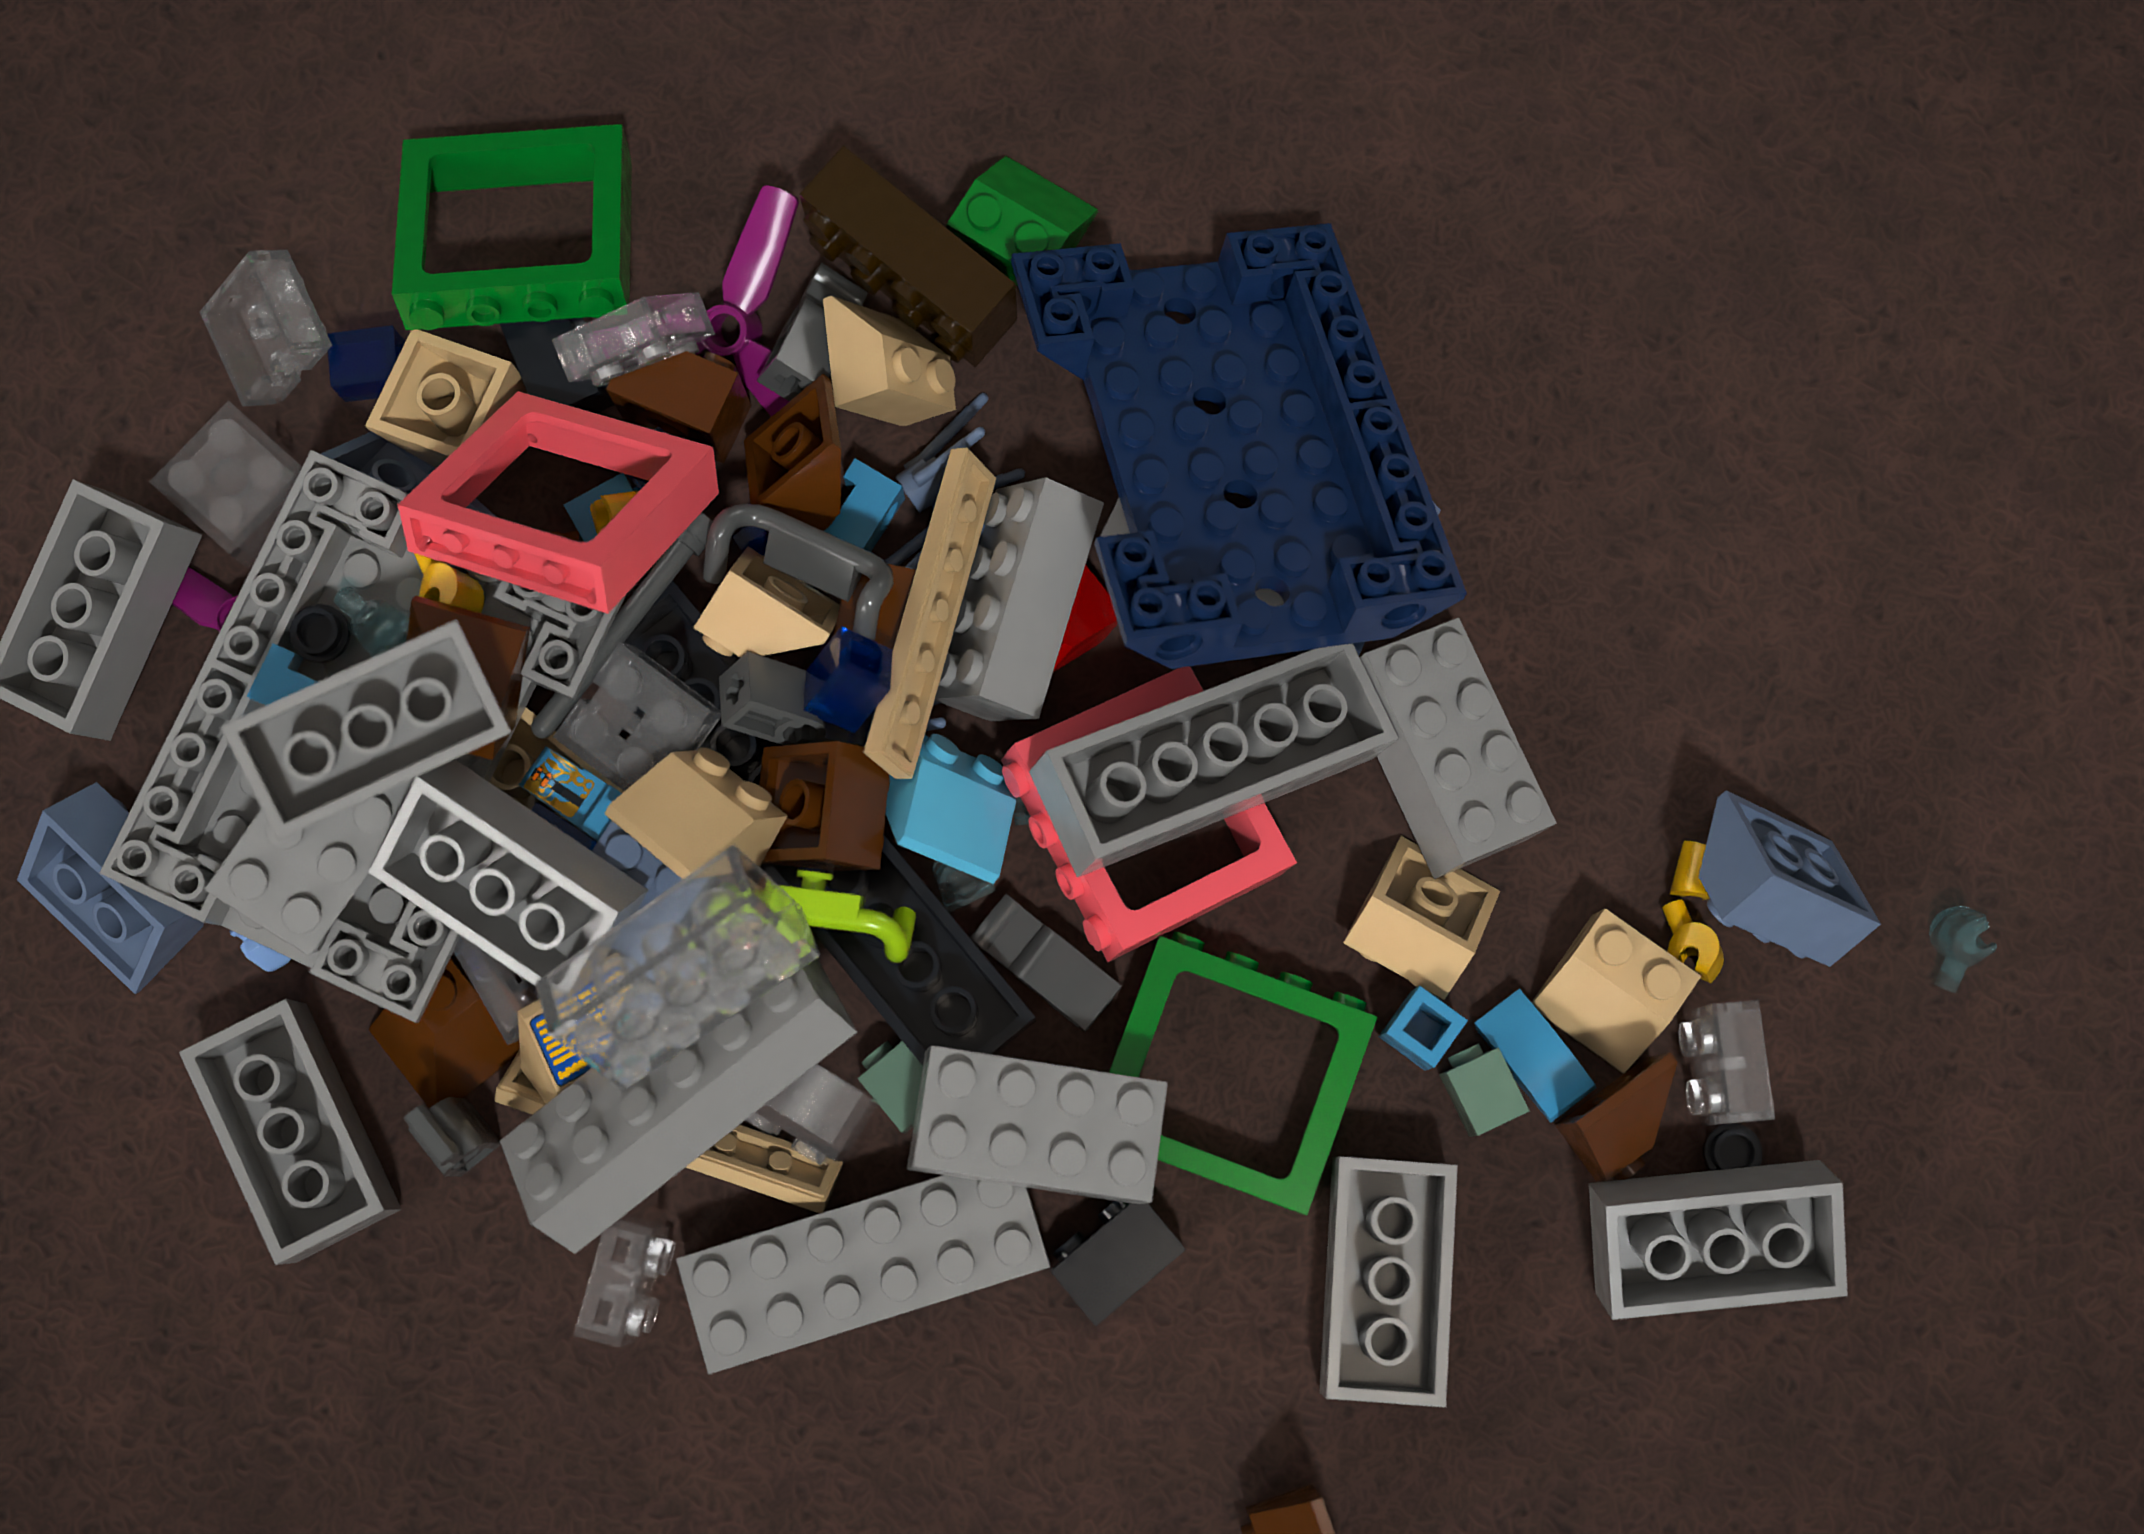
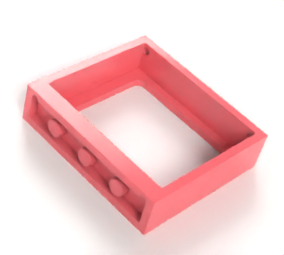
(586, 573)
(1107, 920)

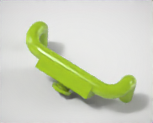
(848, 913)

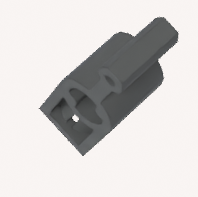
(802, 346)
(768, 702)
(1046, 963)
(452, 1135)

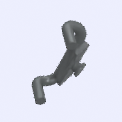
(807, 556)

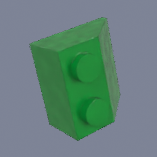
(1018, 213)

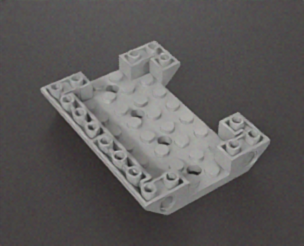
(196, 800)

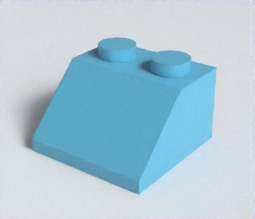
(953, 809)

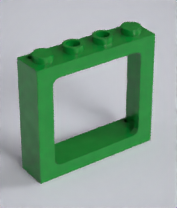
(523, 292)
(1289, 991)

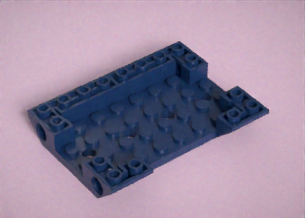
(1300, 432)

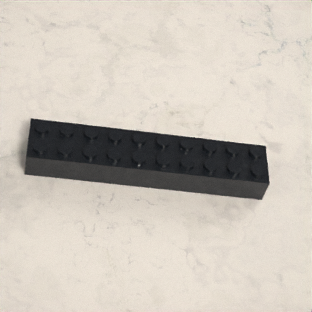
(946, 985)

